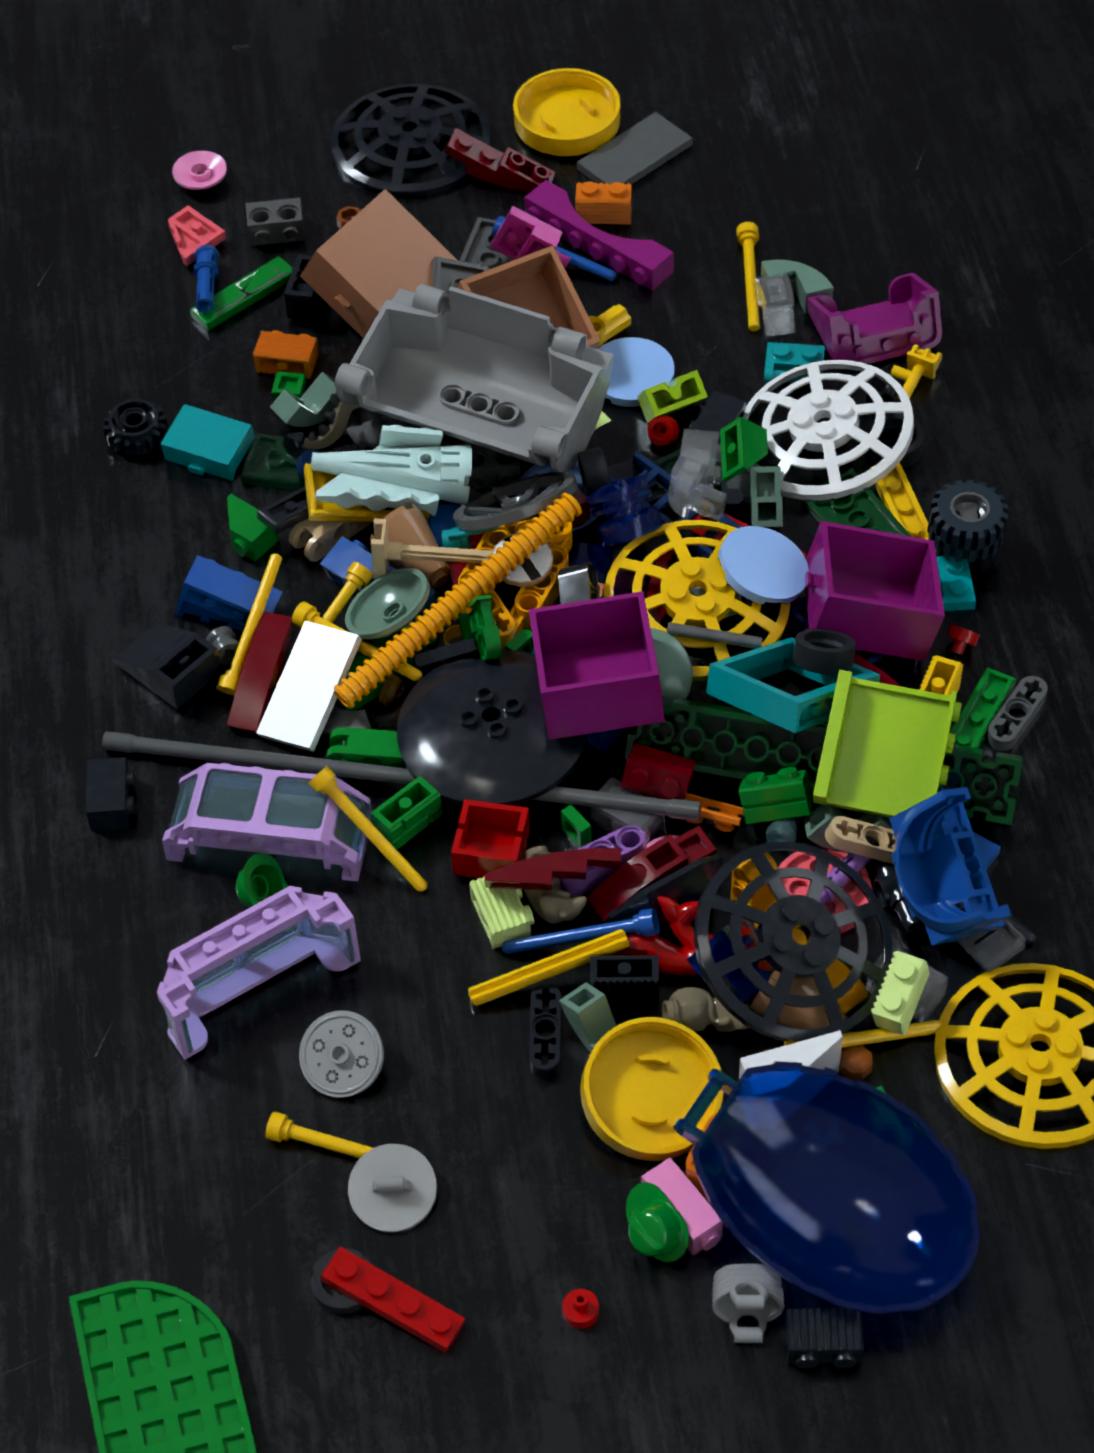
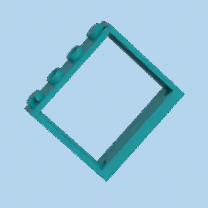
(737, 684)

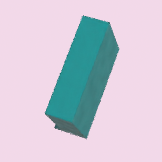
(207, 442)

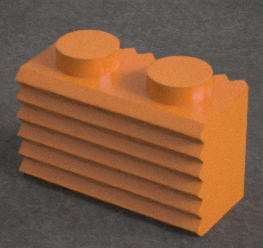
(604, 202)
(285, 353)

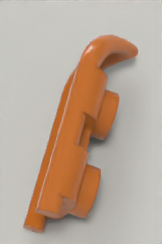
(724, 820)

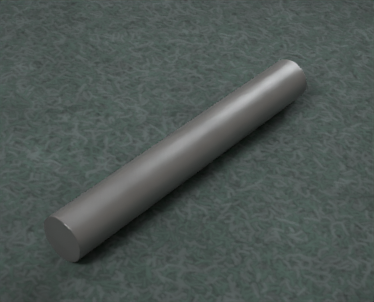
(714, 635)

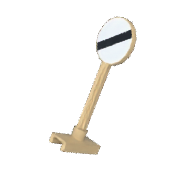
(382, 550)

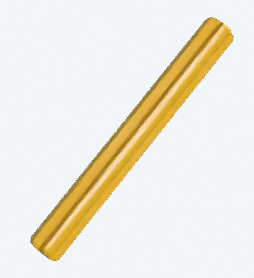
(547, 967)

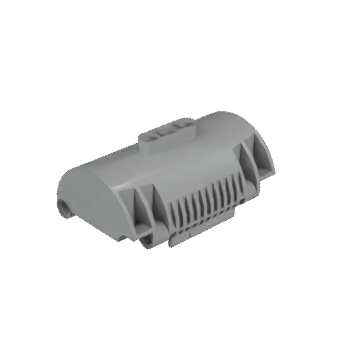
(480, 374)

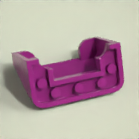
(882, 328)

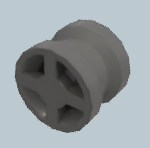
(225, 641)

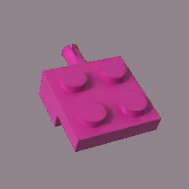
(524, 235)

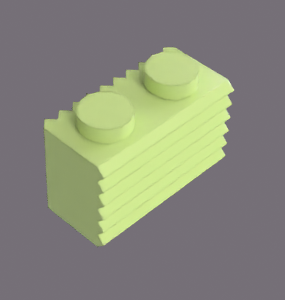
(501, 912)
(900, 992)

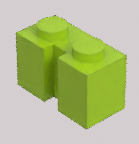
(681, 394)

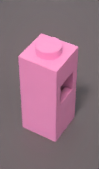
(700, 1217)

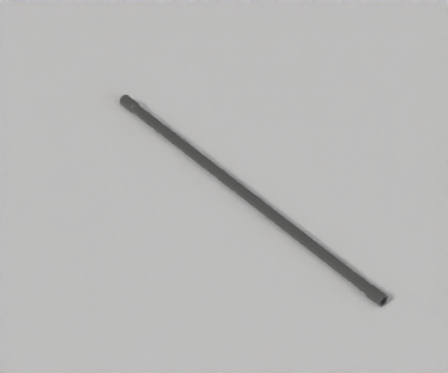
(130, 743)

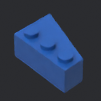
(220, 594)

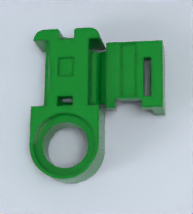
(481, 625)

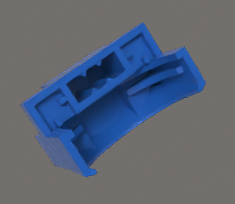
(944, 873)

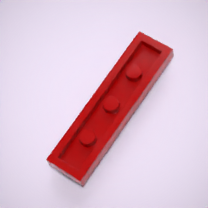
(392, 1299)

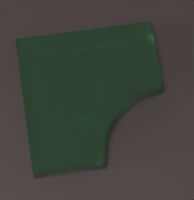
(270, 464)

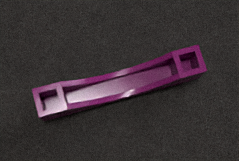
(640, 260)

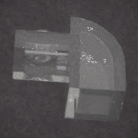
(777, 301)
(689, 492)

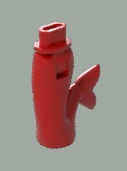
(671, 957)

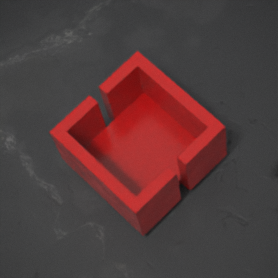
(492, 837)

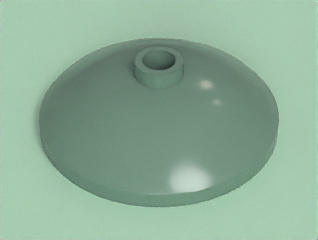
(388, 604)
(673, 666)

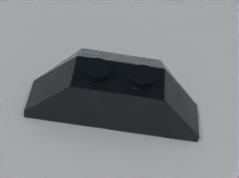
(681, 886)

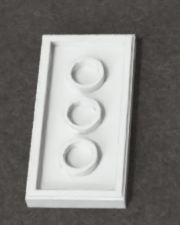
(306, 686)

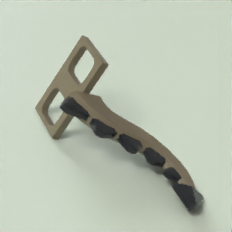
(329, 434)

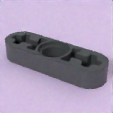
(1017, 701)

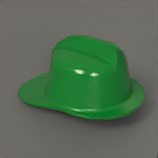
(259, 880)
(655, 1224)

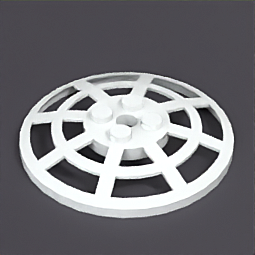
(833, 433)

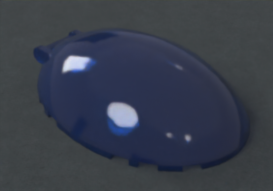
(835, 1187)

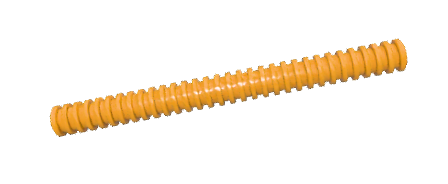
(457, 600)

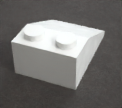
(813, 1052)

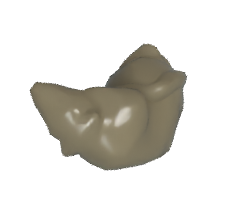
(553, 905)
(699, 1009)

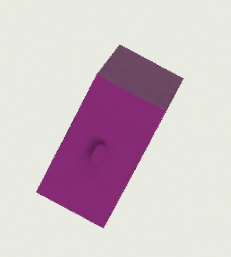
(875, 589)
(596, 665)

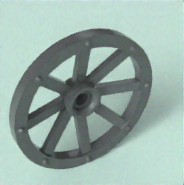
(515, 508)

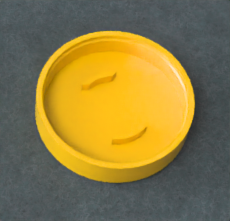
(566, 112)
(643, 1082)

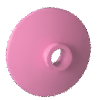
(199, 170)

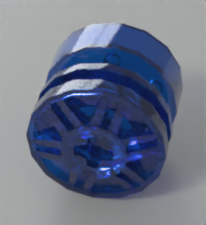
(624, 510)

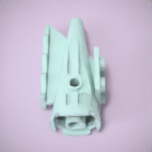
(399, 472)

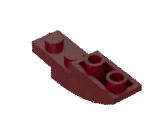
(504, 169)
(648, 868)

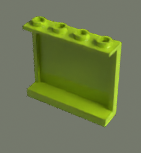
(884, 746)

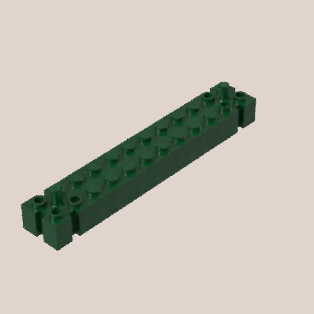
(739, 743)

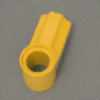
(610, 323)

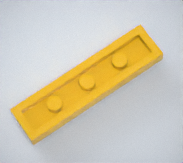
(902, 503)

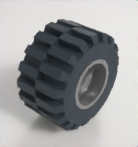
(967, 520)

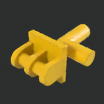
(919, 363)

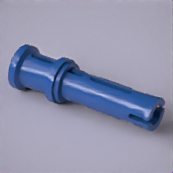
(206, 272)

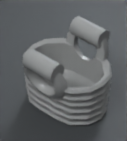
(747, 1291)

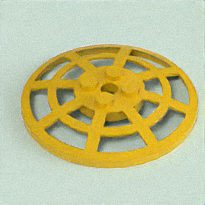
(692, 573)
(1020, 1057)

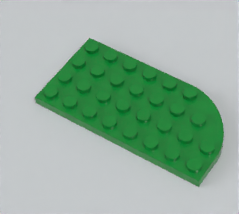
(159, 1372)

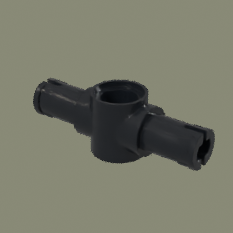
(889, 894)

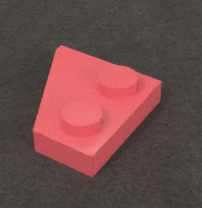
(192, 231)

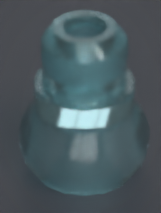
(782, 830)

